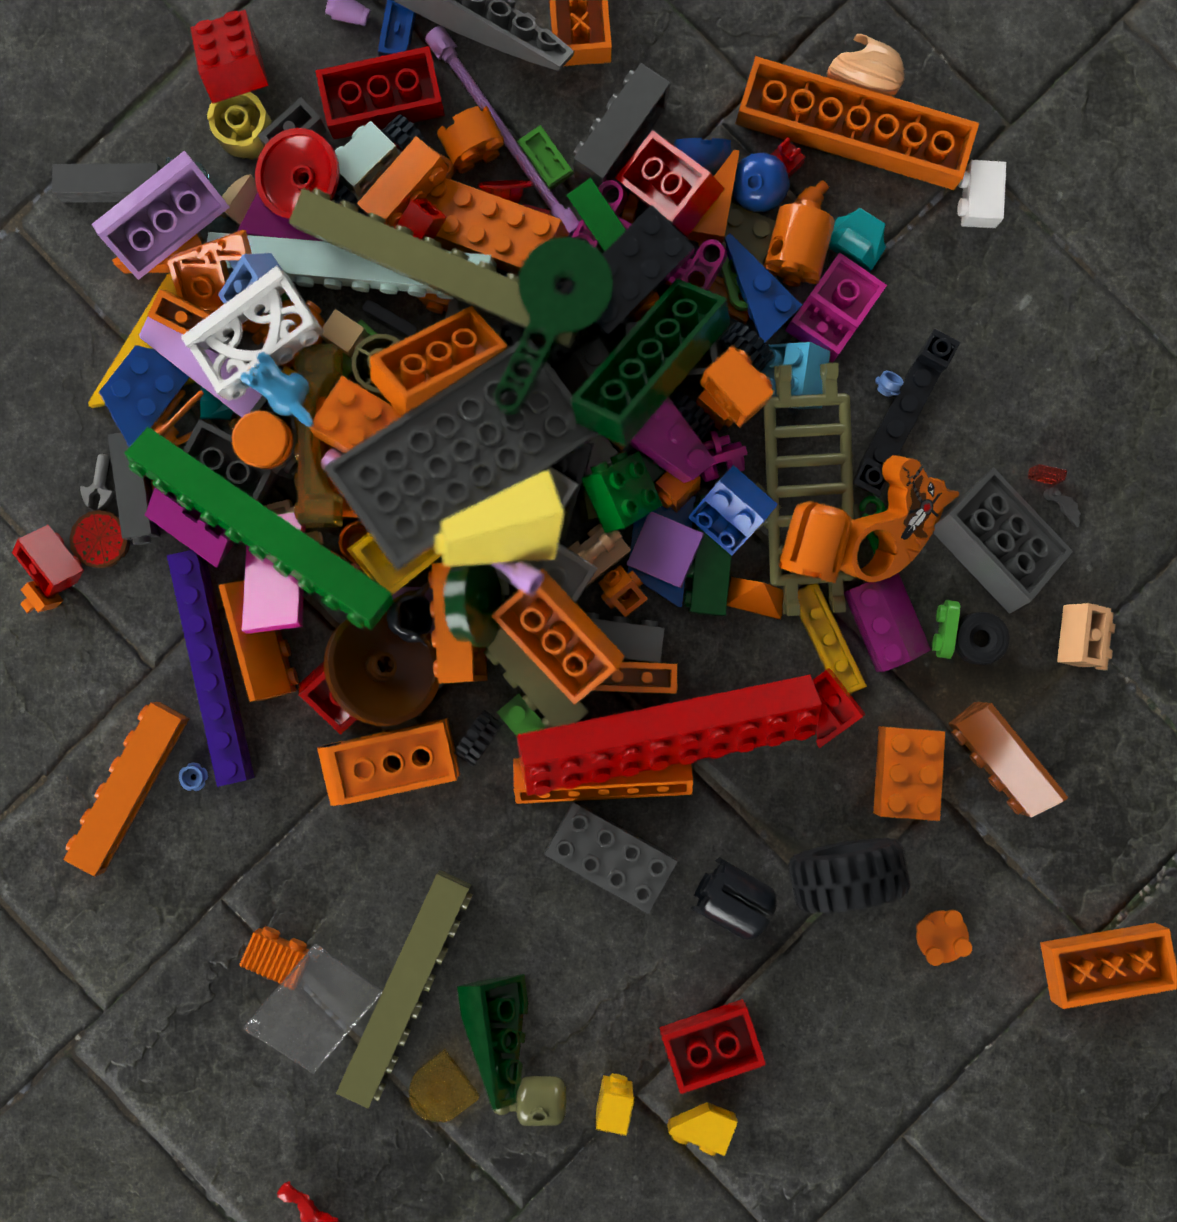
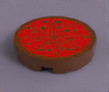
(98, 539)

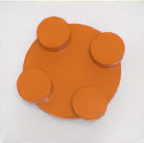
(943, 937)

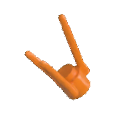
(166, 428)

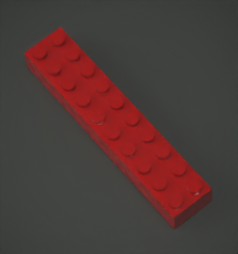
(668, 735)

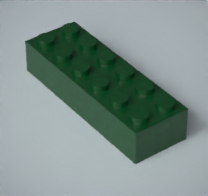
(650, 362)

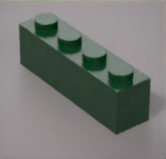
(709, 577)

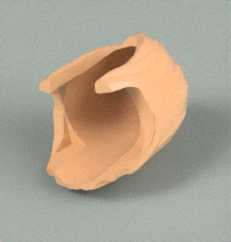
(873, 68)

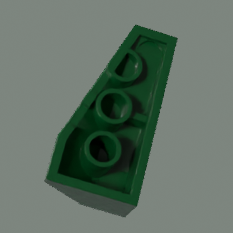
(494, 1023)

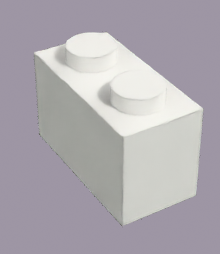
(983, 194)

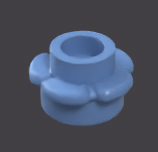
(889, 383)
(186, 780)

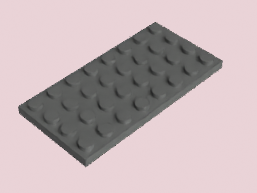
(455, 455)

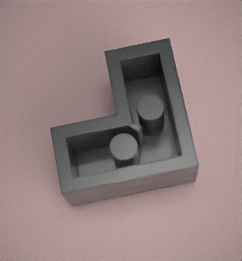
(296, 116)

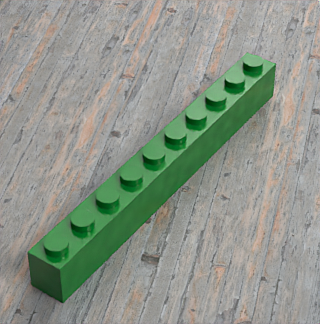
(259, 528)

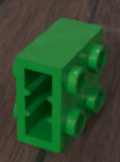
(621, 490)

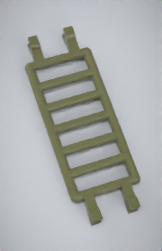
(784, 399)

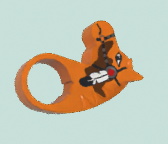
(906, 525)

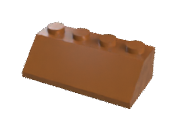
(1006, 760)

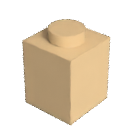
(343, 332)

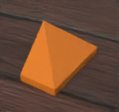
(755, 597)

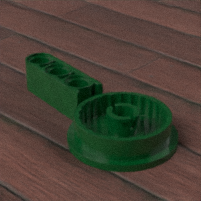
(552, 311)
(469, 601)

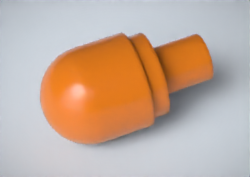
(814, 193)

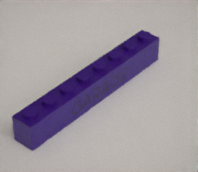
(210, 668)

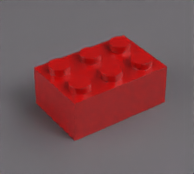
(228, 56)
(670, 182)
(712, 1046)

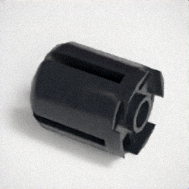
(735, 900)

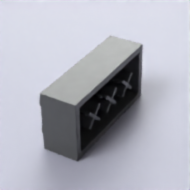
(622, 126)
(611, 856)

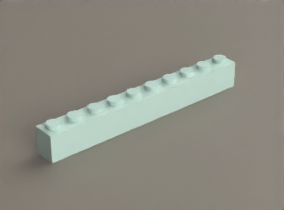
(326, 264)

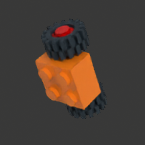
(706, 412)

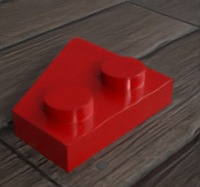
(837, 709)

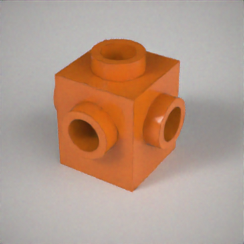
(622, 590)

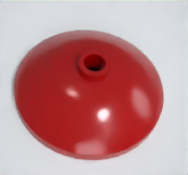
(286, 163)

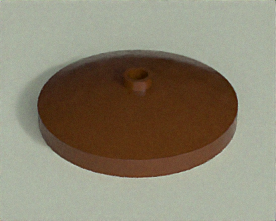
(376, 696)

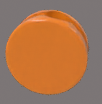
(262, 439)

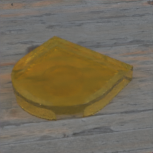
(441, 1089)

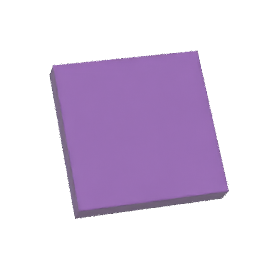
(665, 549)

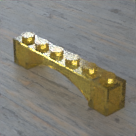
(316, 501)

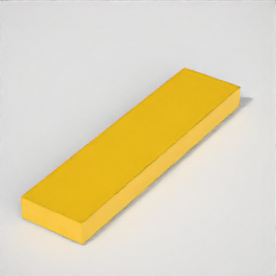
(828, 638)

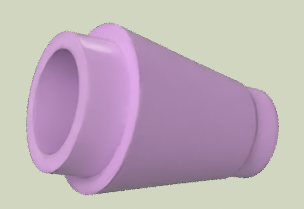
(347, 11)

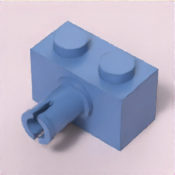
(245, 273)

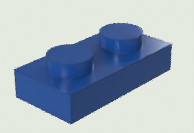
(396, 29)

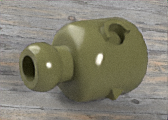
(539, 1101)

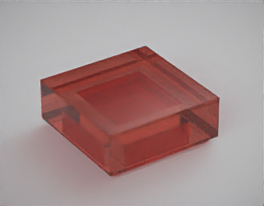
(1047, 474)

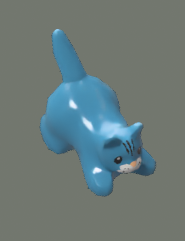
(283, 392)

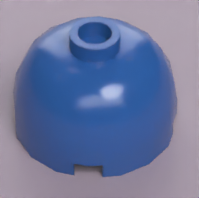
(707, 153)
(760, 182)

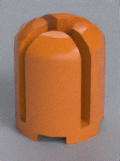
(816, 541)

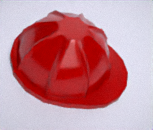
(506, 189)

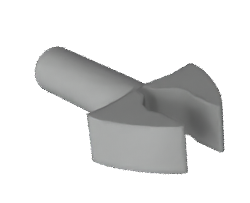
(98, 485)

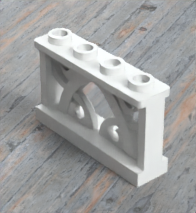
(244, 306)

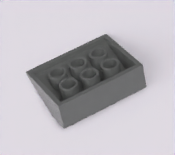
(1002, 541)

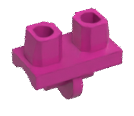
(731, 453)

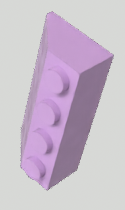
(160, 215)

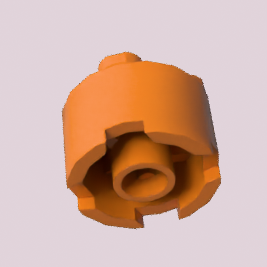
(471, 138)

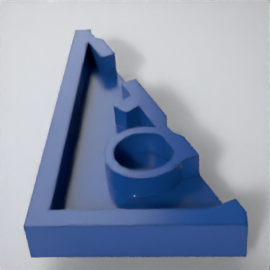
(766, 298)

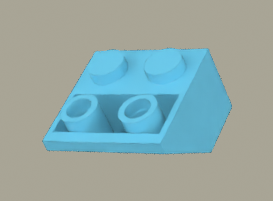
(805, 363)

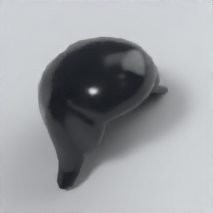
(411, 616)

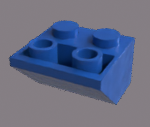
(732, 510)

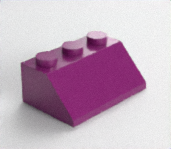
(887, 622)

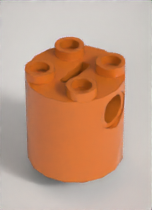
(799, 243)

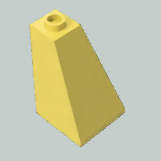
(507, 527)

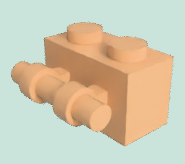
(601, 550)
(1086, 636)

